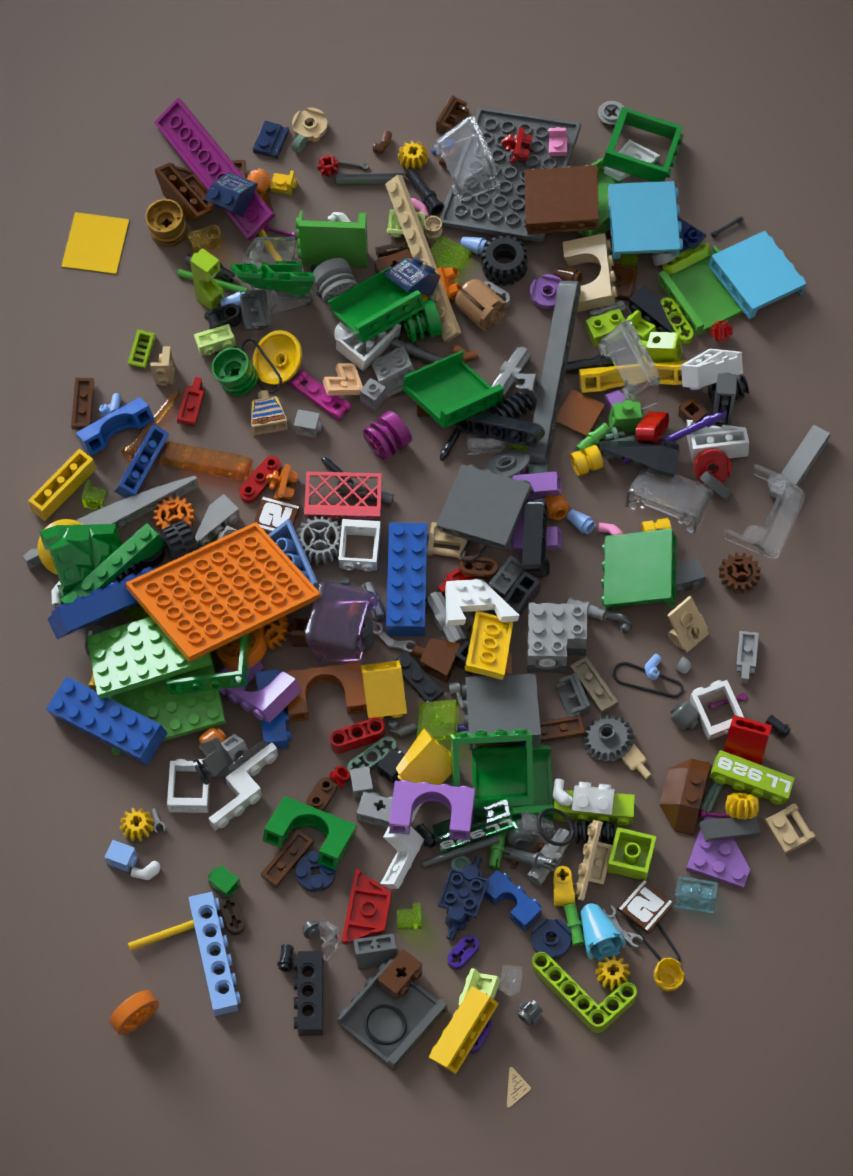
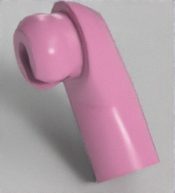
(420, 207)

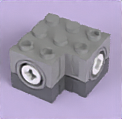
(554, 634)

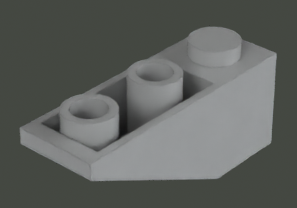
(218, 516)

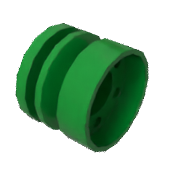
(423, 321)
(234, 371)

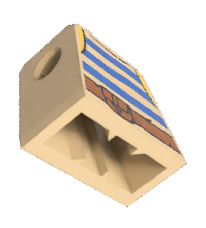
(267, 414)

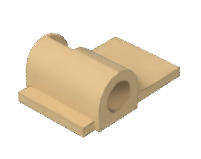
(687, 625)

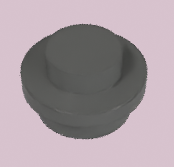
(311, 929)

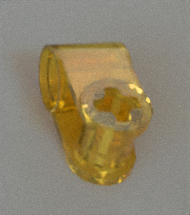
(204, 238)

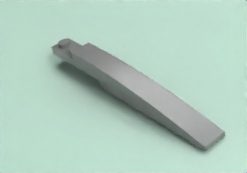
(128, 509)

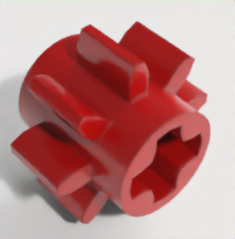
(328, 166)
(721, 330)

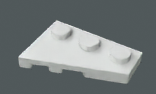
(636, 151)

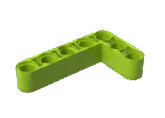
(580, 996)

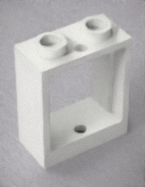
(360, 528)
(721, 728)
(186, 805)

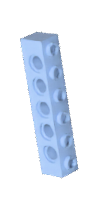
(226, 1002)

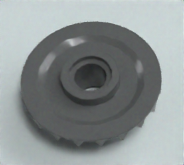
(509, 462)
(610, 747)

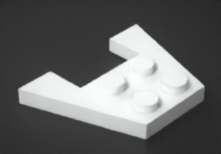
(474, 596)

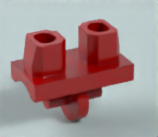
(520, 139)

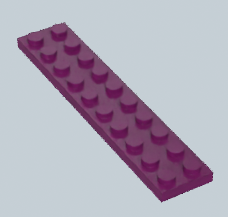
(209, 162)

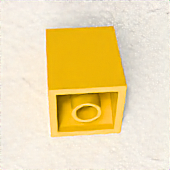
(384, 689)
(425, 761)

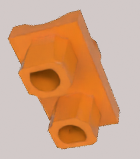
(447, 276)
(286, 476)

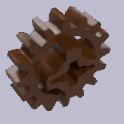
(740, 575)

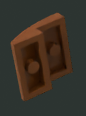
(580, 412)

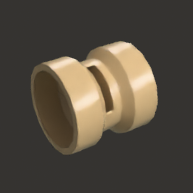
(433, 228)

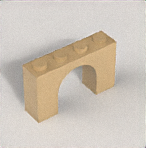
(594, 250)

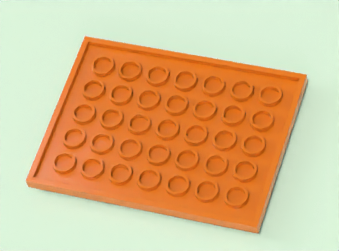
(222, 591)

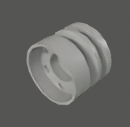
(333, 278)

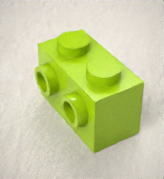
(599, 326)

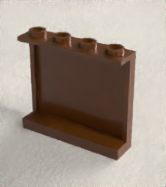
(561, 199)

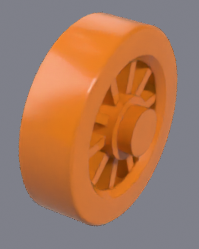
(229, 653)
(134, 1012)

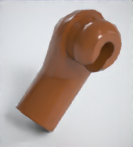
(467, 356)

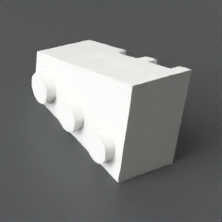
(365, 353)
(705, 367)
(728, 438)

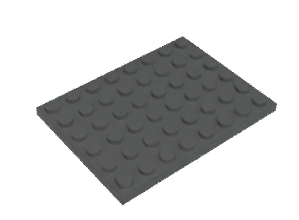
(503, 208)

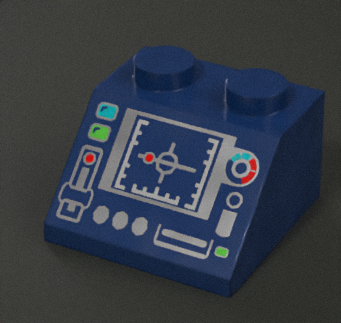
(231, 193)
(414, 276)

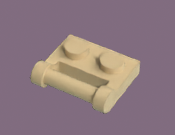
(443, 538)
(785, 833)

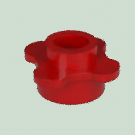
(340, 775)

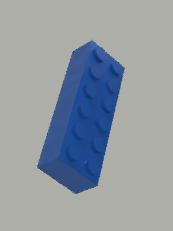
(406, 579)
(94, 607)
(106, 721)

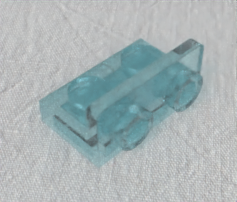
(695, 894)

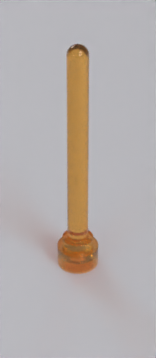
(130, 450)

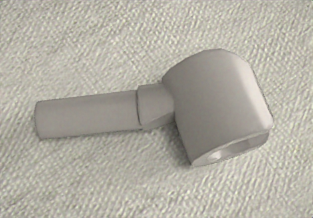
(454, 688)
(157, 821)

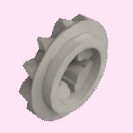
(609, 107)

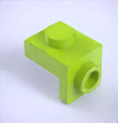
(641, 326)

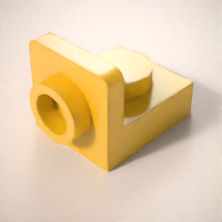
(283, 183)

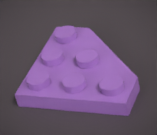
(719, 860)

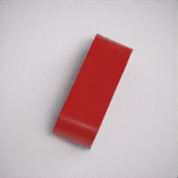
(652, 426)
(363, 728)

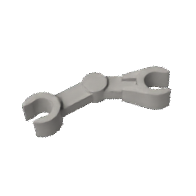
(390, 643)
(629, 937)

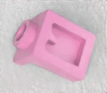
(558, 141)

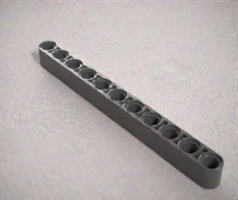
(555, 368)

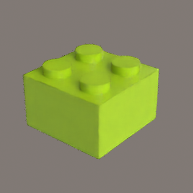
(631, 854)

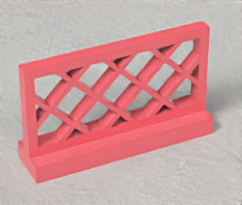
(343, 512)

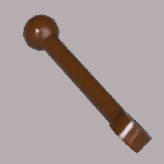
(513, 864)

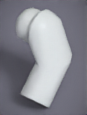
(560, 795)
(148, 872)

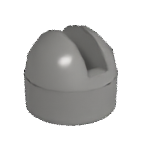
(683, 666)

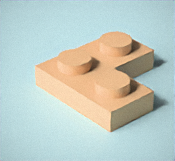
(346, 383)

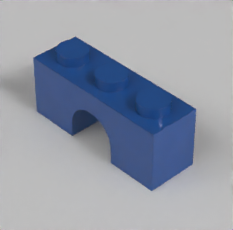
(526, 909)

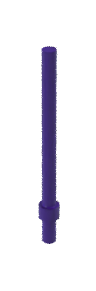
(707, 421)

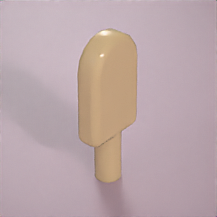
(634, 760)

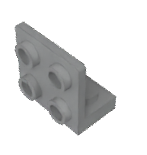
(392, 369)

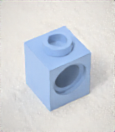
(121, 856)

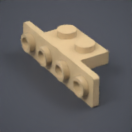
(594, 862)

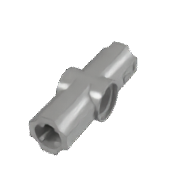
(509, 369)
(438, 607)
(538, 876)

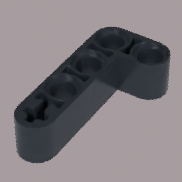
(534, 538)

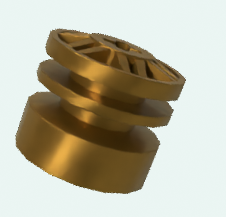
(166, 222)

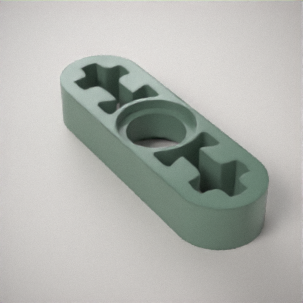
(373, 749)

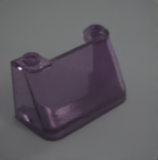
(337, 622)

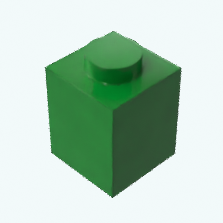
(223, 881)

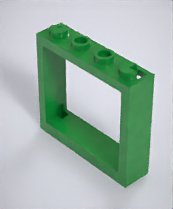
(636, 166)
(214, 681)
(500, 735)

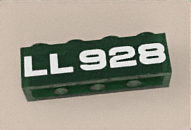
(485, 823)

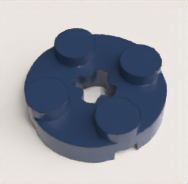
(316, 882)
(551, 927)

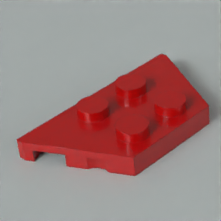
(366, 909)

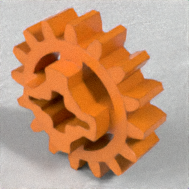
(173, 512)
(275, 633)

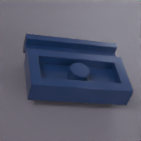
(270, 139)

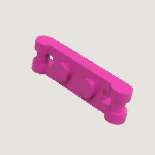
(317, 394)

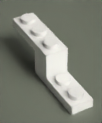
(243, 787)
(407, 848)

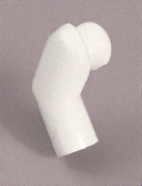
(338, 217)
(56, 599)

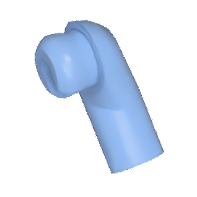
(115, 404)

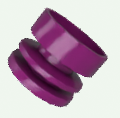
(387, 435)

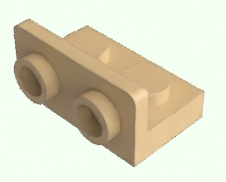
(164, 370)

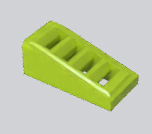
(142, 335)

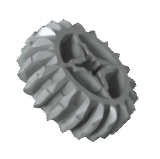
(319, 532)

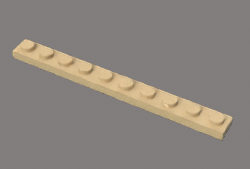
(419, 248)

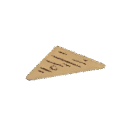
(516, 1087)

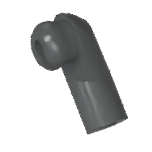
(620, 617)
(399, 730)

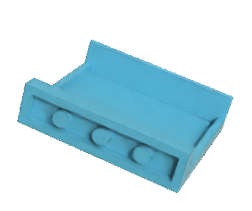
(644, 218)
(756, 273)

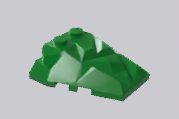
(282, 276)
(79, 550)

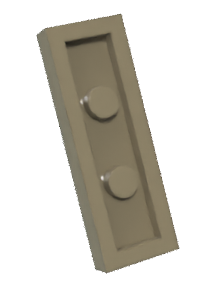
(594, 685)

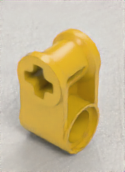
(563, 889)

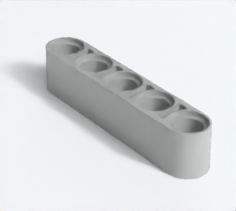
(805, 456)

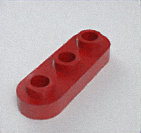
(256, 485)

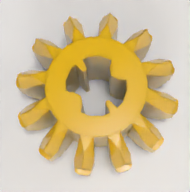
(413, 155)
(742, 806)
(129, 822)
(605, 969)

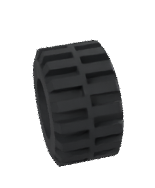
(506, 248)
(178, 540)

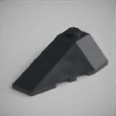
(658, 455)

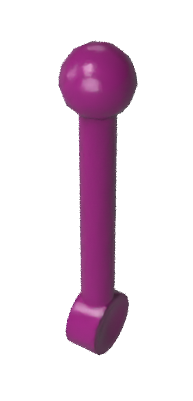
(267, 228)
(742, 696)
(703, 813)

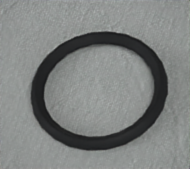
(562, 814)
(404, 1024)

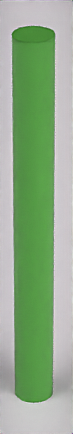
(224, 285)

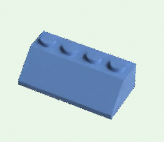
(289, 543)

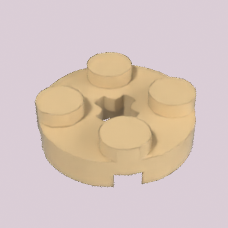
(313, 132)

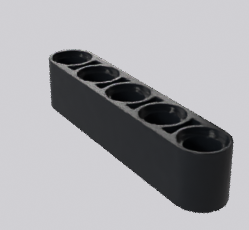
(502, 429)

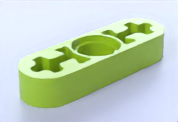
(687, 258)
(676, 313)

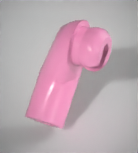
(609, 528)

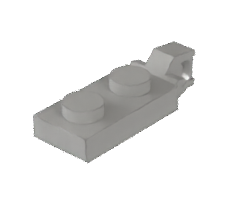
(746, 654)

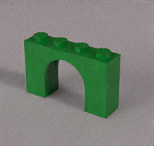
(294, 814)

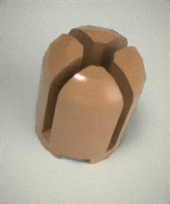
(482, 304)

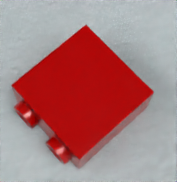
(747, 739)

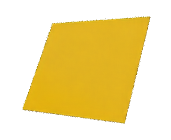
(95, 243)

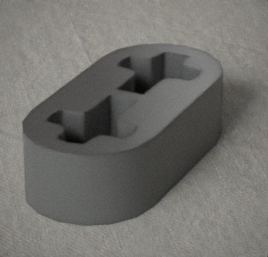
(716, 485)

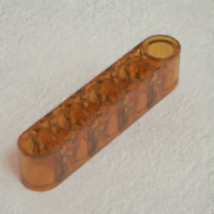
(206, 460)

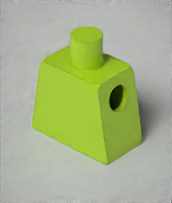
(663, 347)

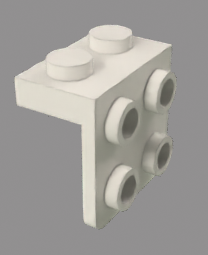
(593, 798)

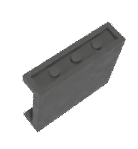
(484, 507)
(502, 704)
(417, 1006)

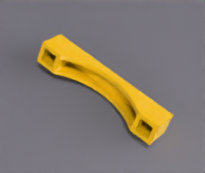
(608, 377)

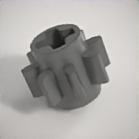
(530, 1012)

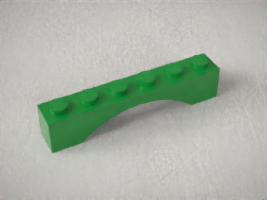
(137, 548)

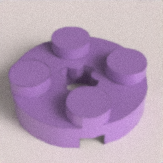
(537, 295)

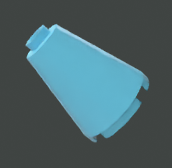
(600, 934)

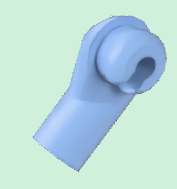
(650, 667)

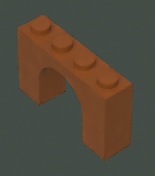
(346, 676)

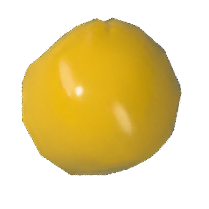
(668, 974)

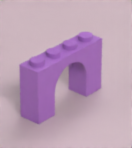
(544, 485)
(266, 702)
(410, 795)

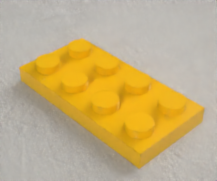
(488, 645)

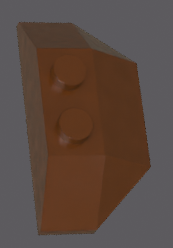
(185, 189)
(684, 794)

